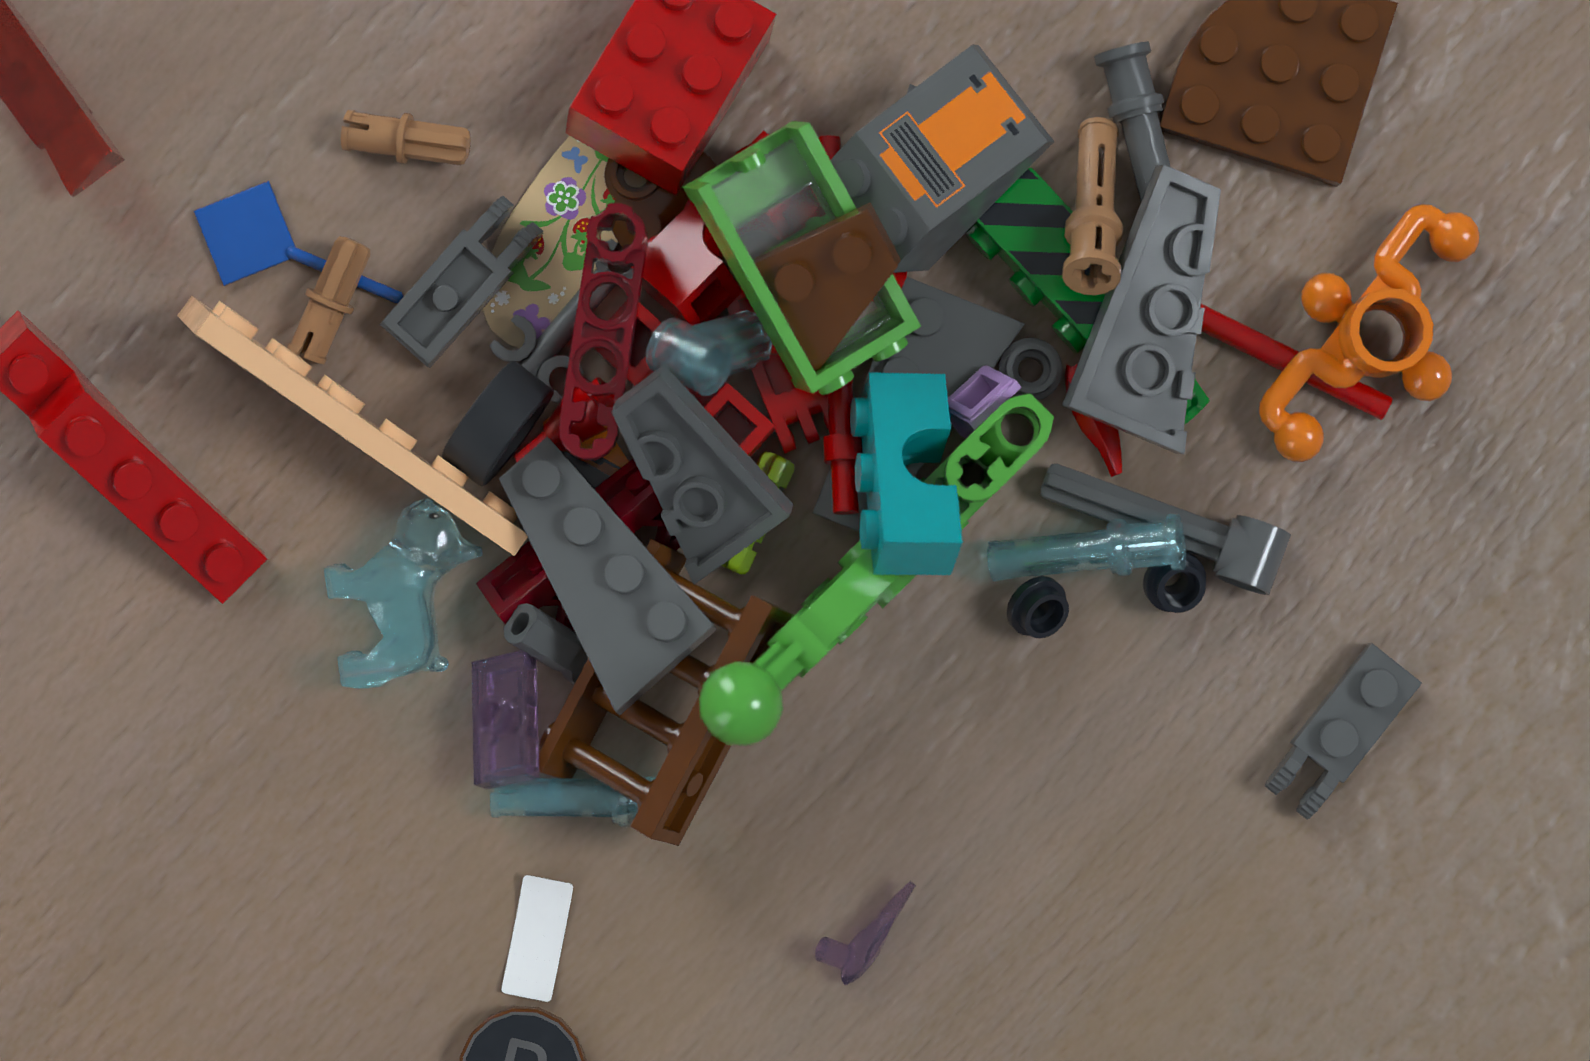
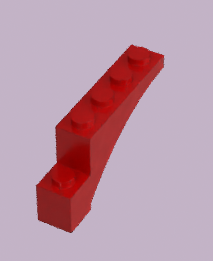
(120, 461)

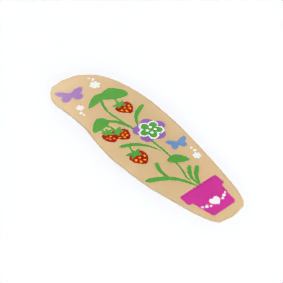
(561, 205)

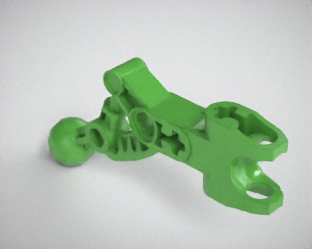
(744, 699)

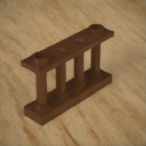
(694, 754)

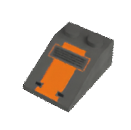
(941, 157)

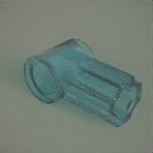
(709, 351)

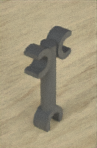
(540, 354)

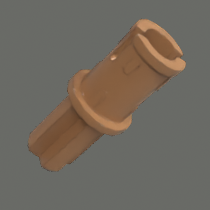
(405, 138)
(330, 299)

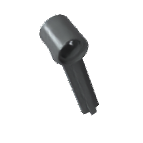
(1243, 552)

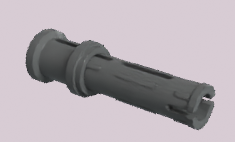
(1136, 108)

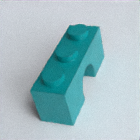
(907, 521)

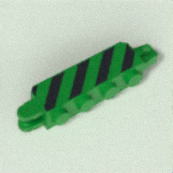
(1029, 236)

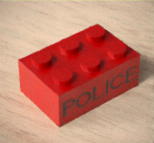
(668, 83)

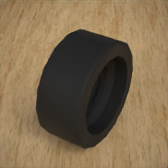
(497, 423)

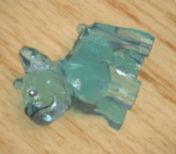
(400, 595)

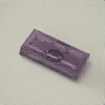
(505, 720)

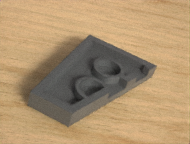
(703, 479)

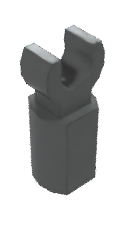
(546, 641)

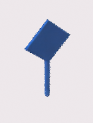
(251, 235)

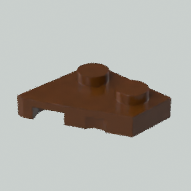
(829, 278)

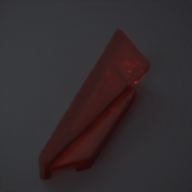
(51, 106)

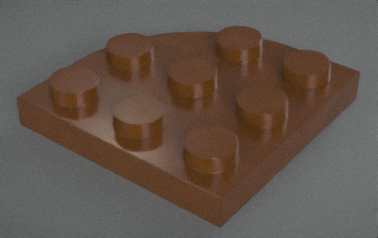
(1280, 81)

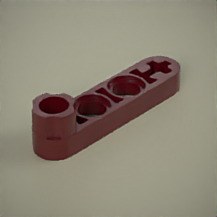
(594, 332)

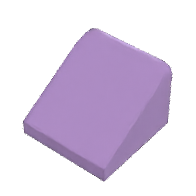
(979, 399)

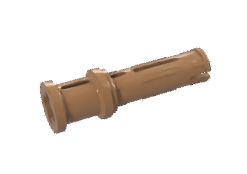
(1094, 226)

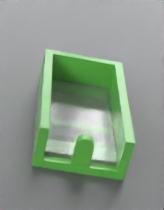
(770, 198)

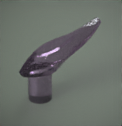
(867, 944)

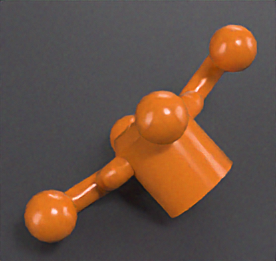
(1343, 358)

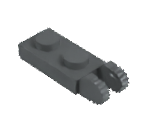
(458, 286)
(1346, 725)

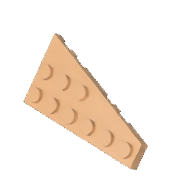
(340, 412)

